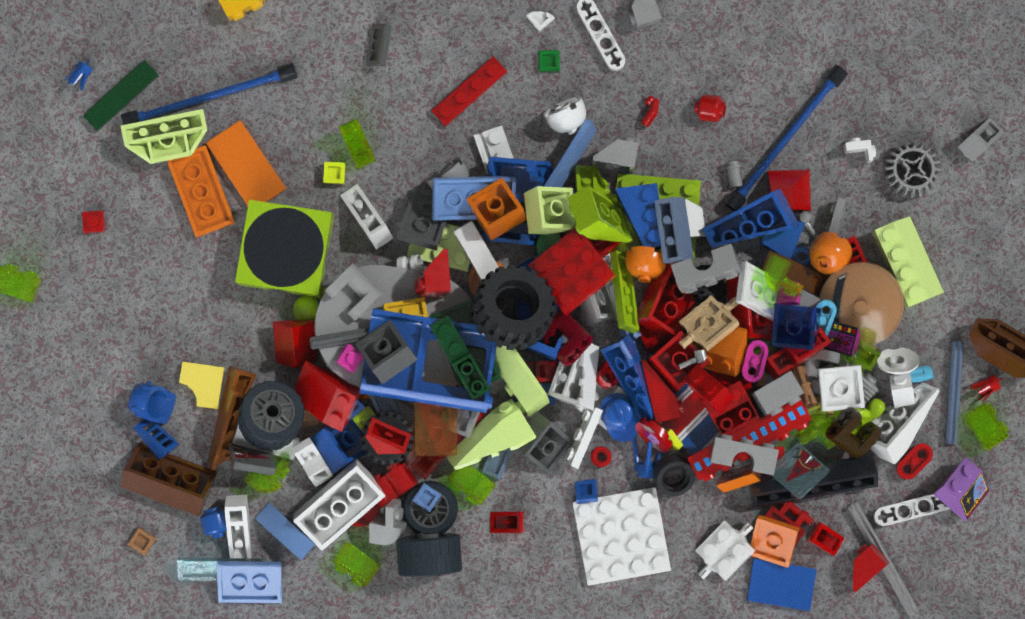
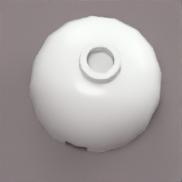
(567, 116)

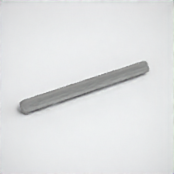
(890, 571)

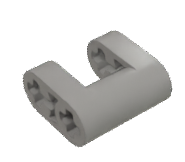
(360, 285)
(813, 364)

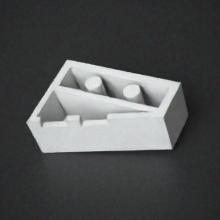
(577, 382)

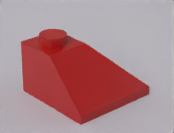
(795, 187)

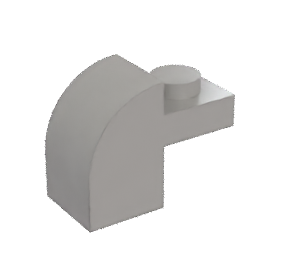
(388, 528)

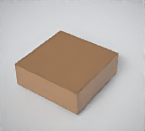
(141, 541)

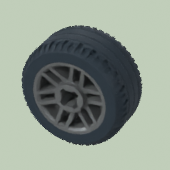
(440, 519)

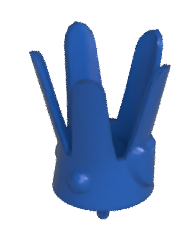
(81, 70)

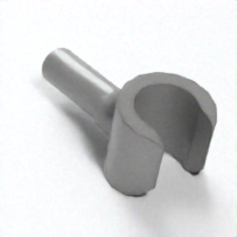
(805, 217)
(700, 357)

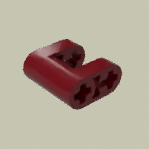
(578, 338)

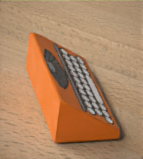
(737, 478)

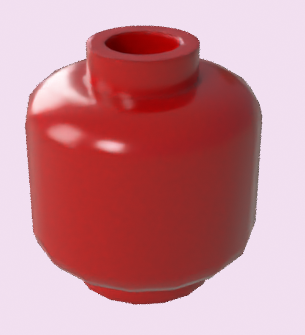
(710, 108)

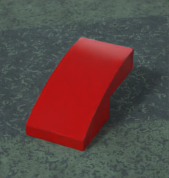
(543, 370)

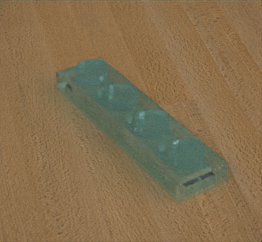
(203, 568)

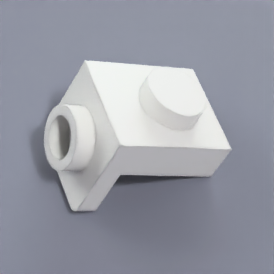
(856, 145)

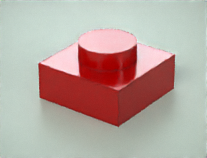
(93, 221)

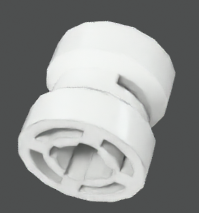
(414, 262)

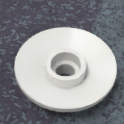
(898, 361)

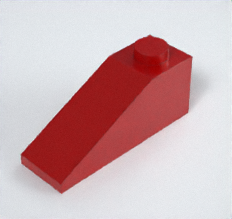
(662, 398)

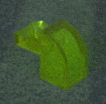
(357, 143)
(776, 274)
(865, 356)
(816, 429)
(268, 483)

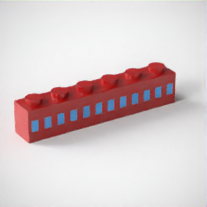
(762, 430)

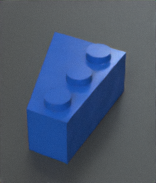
(641, 212)

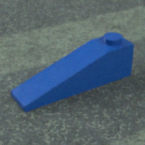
(628, 369)

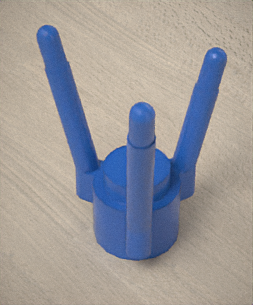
(646, 467)

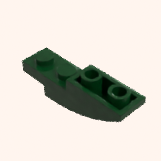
(459, 357)

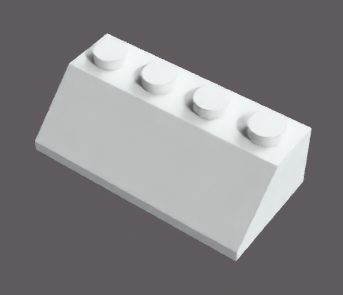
(338, 504)

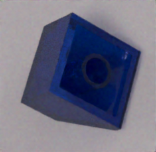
(795, 326)

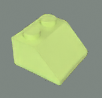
(548, 210)

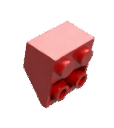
(737, 413)

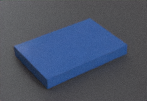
(781, 585)

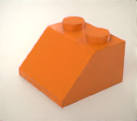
(496, 209)
(728, 354)

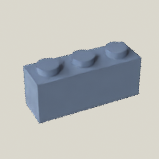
(674, 230)

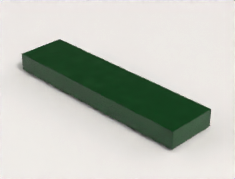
(121, 95)

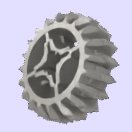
(904, 164)

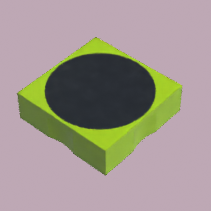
(284, 248)

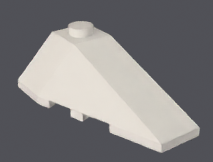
(902, 424)

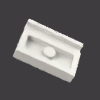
(492, 144)

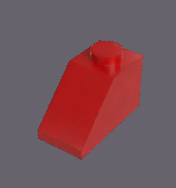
(867, 565)

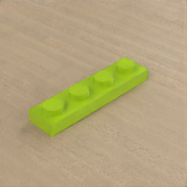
(624, 294)

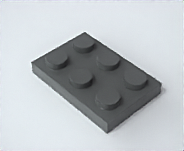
(417, 222)

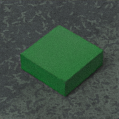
(549, 61)

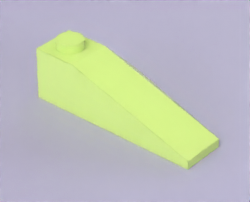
(499, 430)

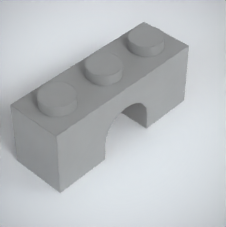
(724, 266)
(763, 456)

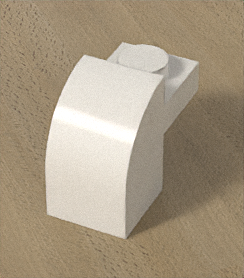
(312, 462)

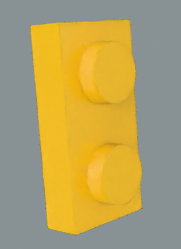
(411, 307)

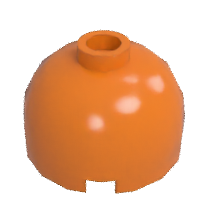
(829, 253)
(644, 263)

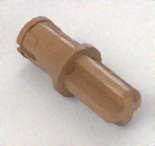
(803, 380)

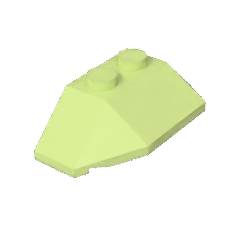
(166, 136)

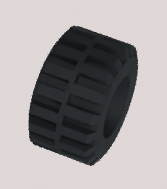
(395, 420)

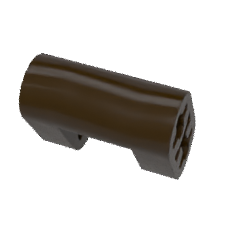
(846, 440)

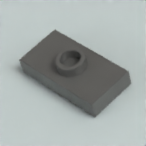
(378, 45)

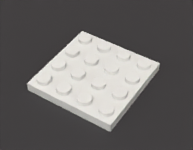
(622, 536)

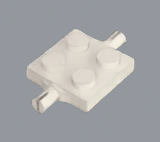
(725, 550)

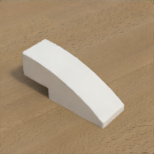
(475, 249)

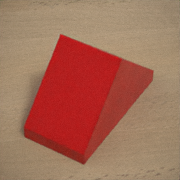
(386, 438)
(506, 522)
(825, 538)

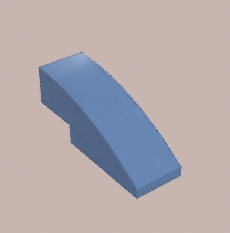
(285, 531)

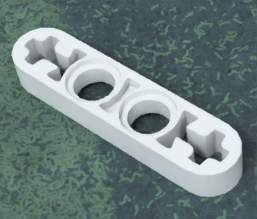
(603, 33)
(914, 511)

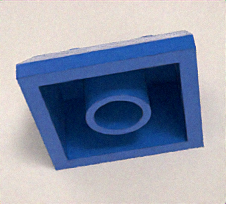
(339, 447)

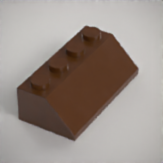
(168, 480)

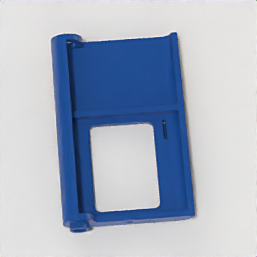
(409, 383)

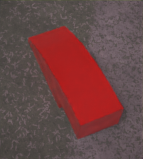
(790, 358)

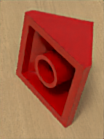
(293, 342)

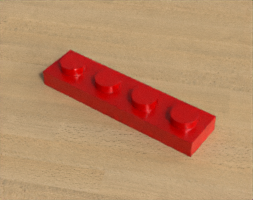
(469, 91)

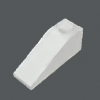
(367, 216)
(238, 526)

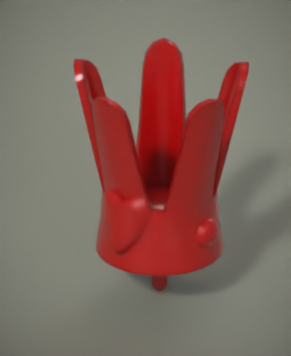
(988, 386)

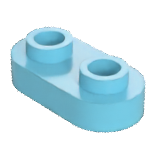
(827, 318)

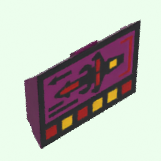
(843, 339)

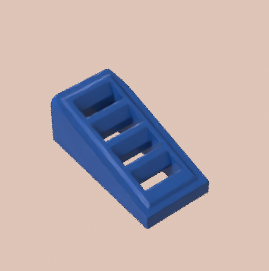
(155, 446)

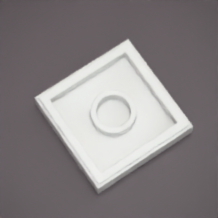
(841, 388)

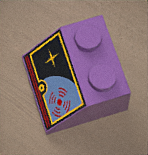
(963, 489)

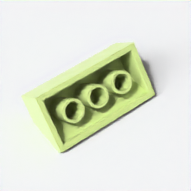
(907, 261)
(520, 381)

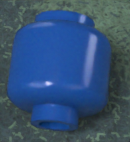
(214, 522)

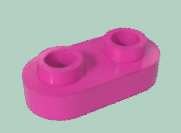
(754, 360)

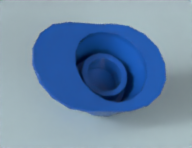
(619, 417)

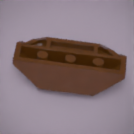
(999, 345)

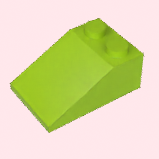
(598, 216)

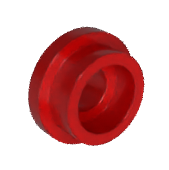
(601, 449)

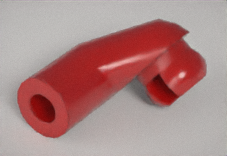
(652, 111)

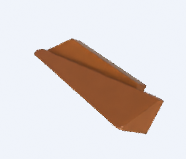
(236, 387)

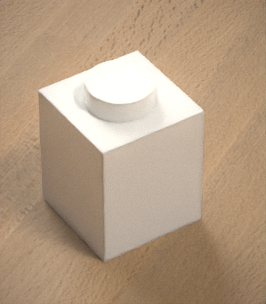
(902, 390)

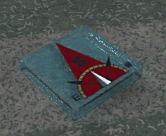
(799, 471)

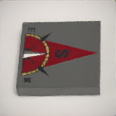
(251, 460)

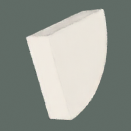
(540, 19)

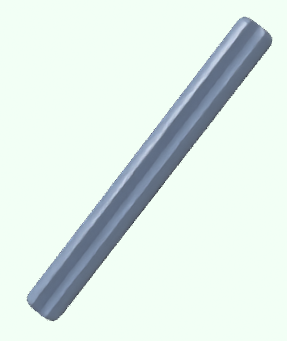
(954, 392)

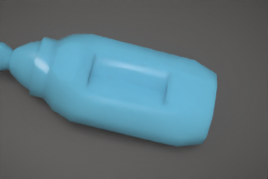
(921, 374)

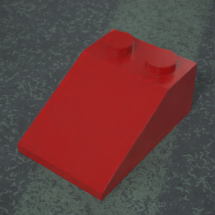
(326, 395)

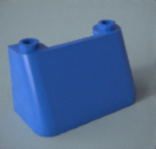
(528, 176)

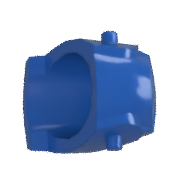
(151, 402)

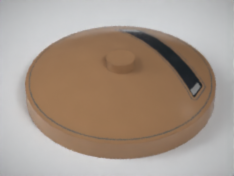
(865, 299)

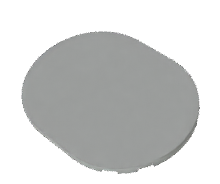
(396, 285)

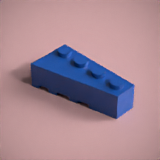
(759, 218)

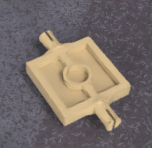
(709, 323)

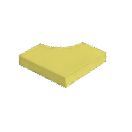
(204, 381)

